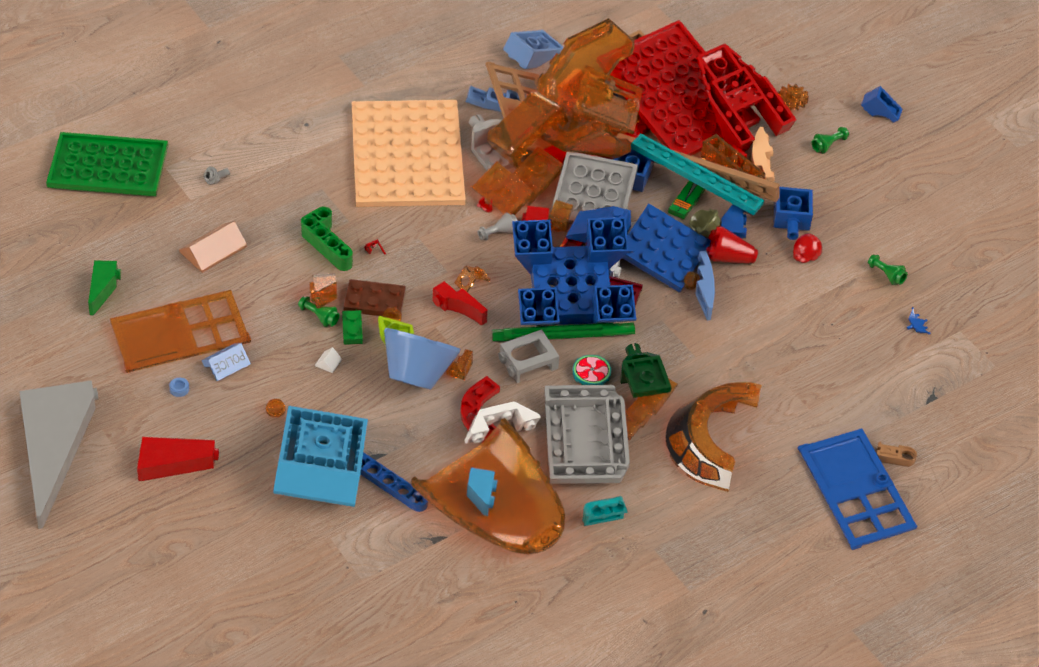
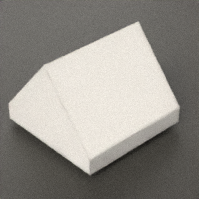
(329, 360)

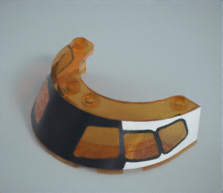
(689, 435)

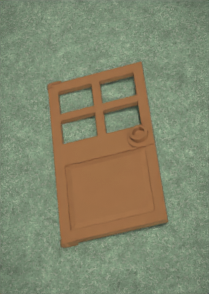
(506, 104)

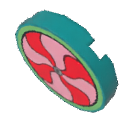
(591, 370)

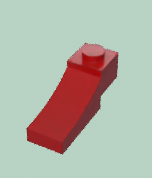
(459, 301)

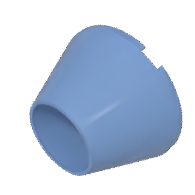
(417, 359)

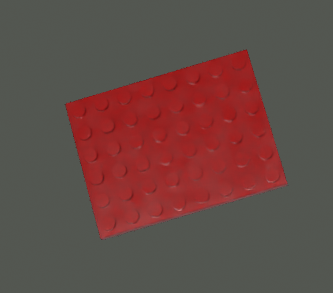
(673, 91)

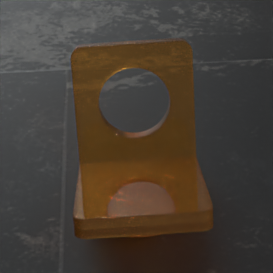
(473, 274)

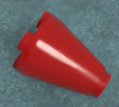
(730, 248)

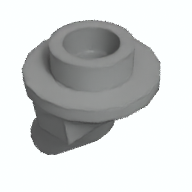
(213, 177)

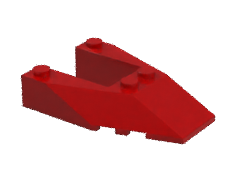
(735, 87)

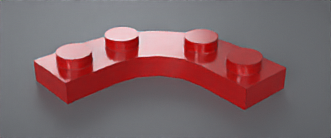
(474, 400)

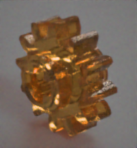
(794, 96)

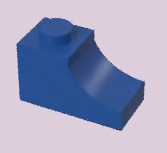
(882, 104)

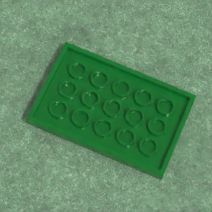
(107, 164)

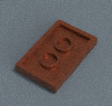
(373, 297)

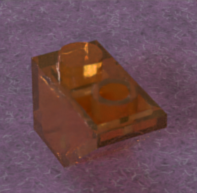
(323, 289)

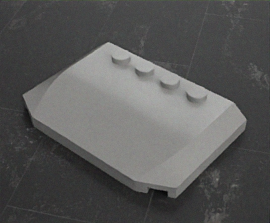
(586, 434)

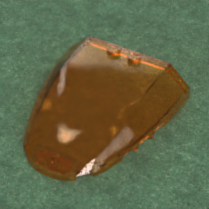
(525, 509)

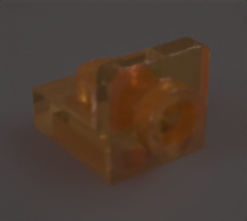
(560, 215)
(462, 366)

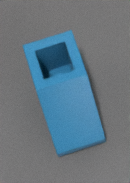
(480, 487)

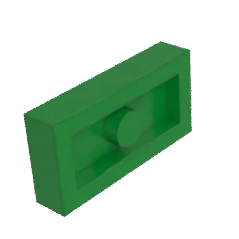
(352, 327)

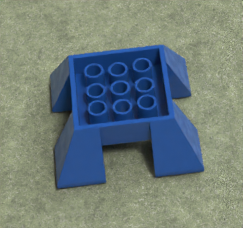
(589, 265)

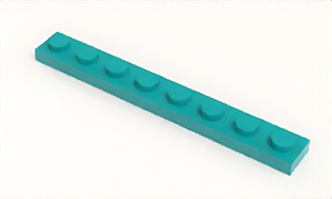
(697, 174)

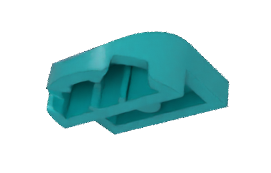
(604, 510)

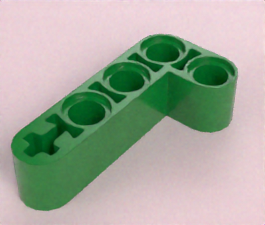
(316, 231)

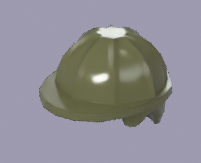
(704, 221)

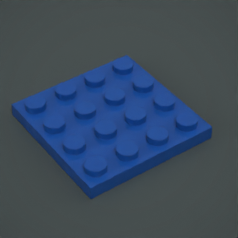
(664, 247)

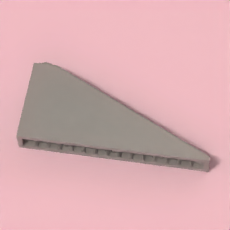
(54, 428)

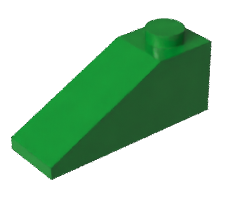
(103, 283)

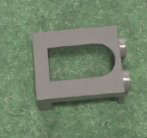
(547, 356)

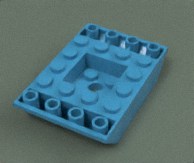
(321, 470)

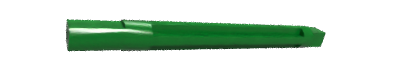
(566, 331)

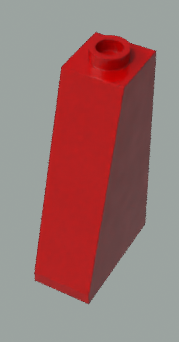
(174, 457)

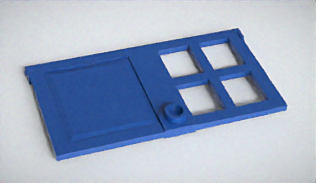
(849, 470)

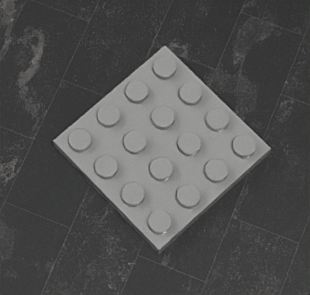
(594, 183)

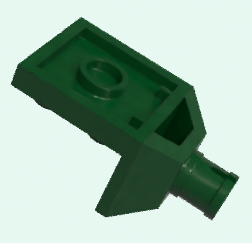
(644, 373)

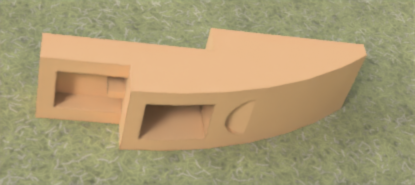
(761, 153)

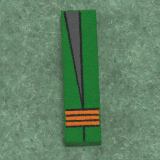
(686, 200)

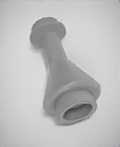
(503, 225)

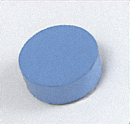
(179, 387)

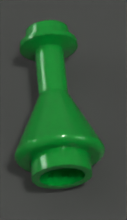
(822, 142)
(895, 273)
(326, 314)

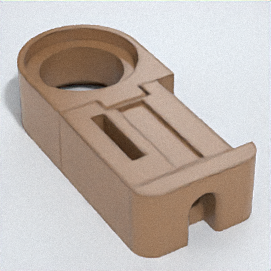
(894, 454)

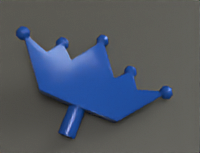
(917, 323)

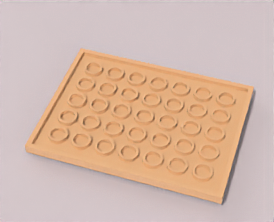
(407, 153)

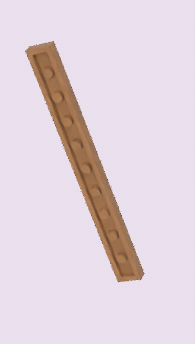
(750, 183)

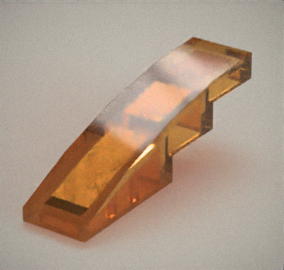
(644, 408)

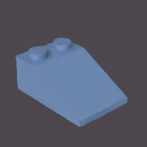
(531, 48)

